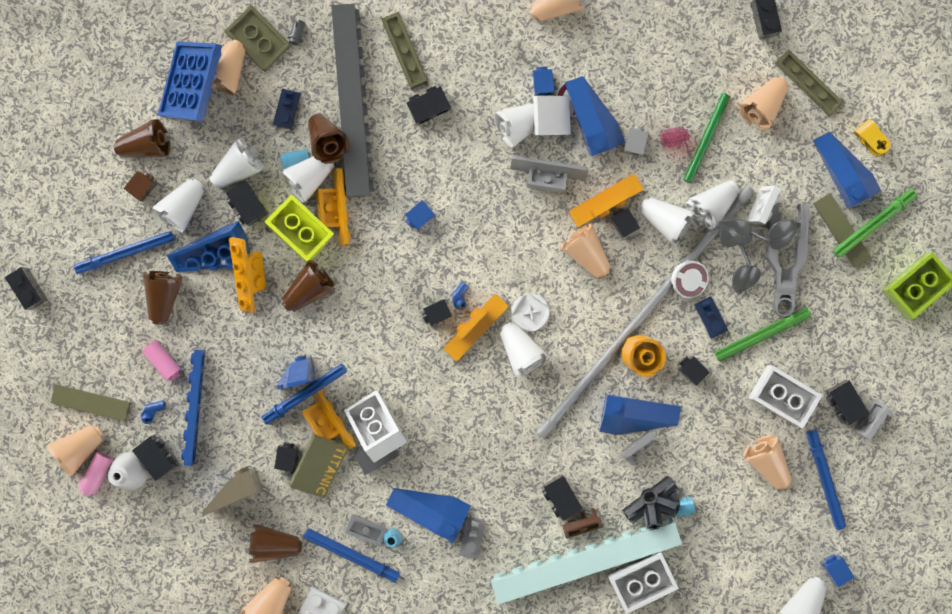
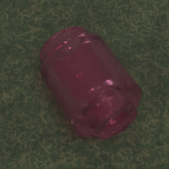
(674, 137)

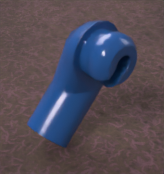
(458, 296)
(150, 411)

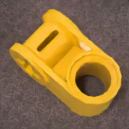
(871, 137)

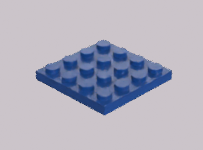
(190, 81)

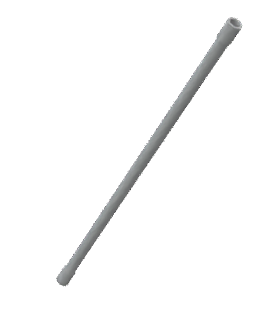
(550, 423)

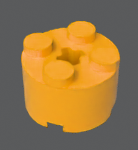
(643, 365)

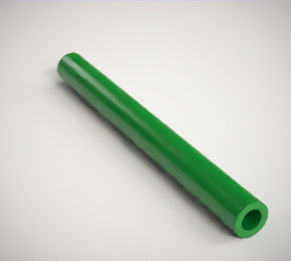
(706, 138)

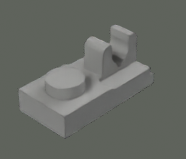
(870, 423)
(643, 441)
(365, 530)
(472, 537)

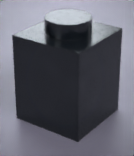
(624, 222)
(436, 312)
(693, 370)
(286, 457)

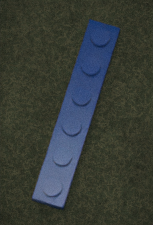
(194, 400)

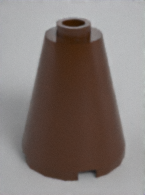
(326, 139)
(144, 141)
(307, 287)
(160, 294)
(272, 544)

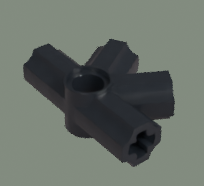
(653, 510)

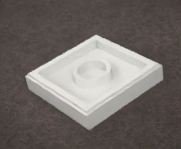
(552, 115)

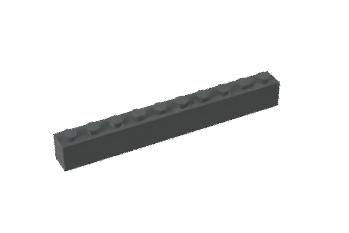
(351, 99)

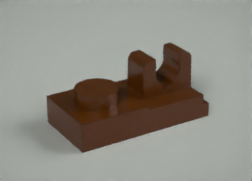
(574, 528)

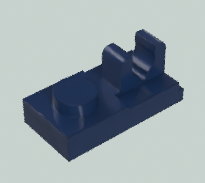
(286, 109)
(711, 317)

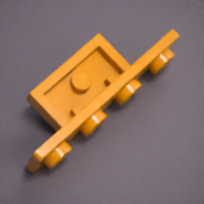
(607, 199)
(332, 207)
(248, 273)
(471, 331)
(325, 421)

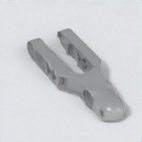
(783, 278)

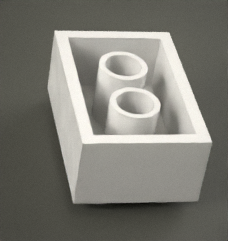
(785, 396)
(375, 426)
(642, 582)

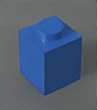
(543, 81)
(419, 215)
(837, 570)

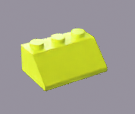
(299, 229)

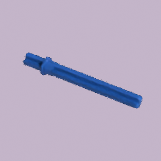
(100, 260)
(281, 409)
(826, 479)
(351, 555)

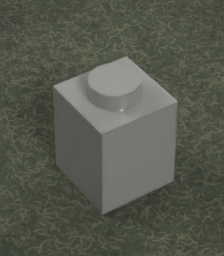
(635, 141)

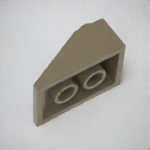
(237, 488)

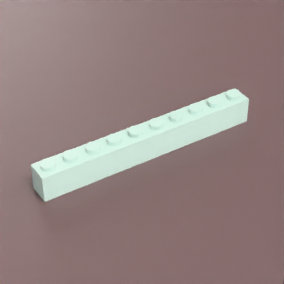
(585, 561)

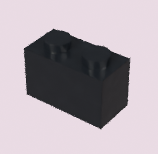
(766, 18)
(428, 105)
(246, 203)
(26, 288)
(847, 402)
(155, 457)
(562, 497)

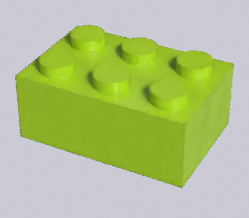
(919, 285)

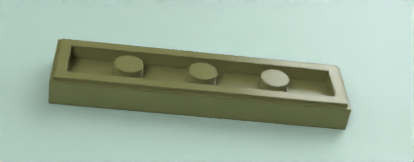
(404, 50)
(808, 82)
(840, 228)
(90, 402)

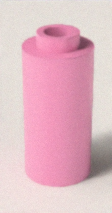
(162, 361)
(95, 473)

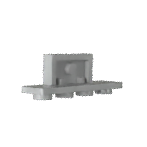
(547, 174)

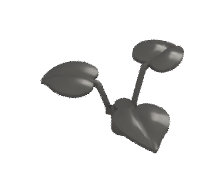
(739, 232)

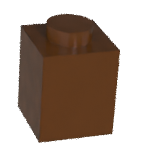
(140, 185)

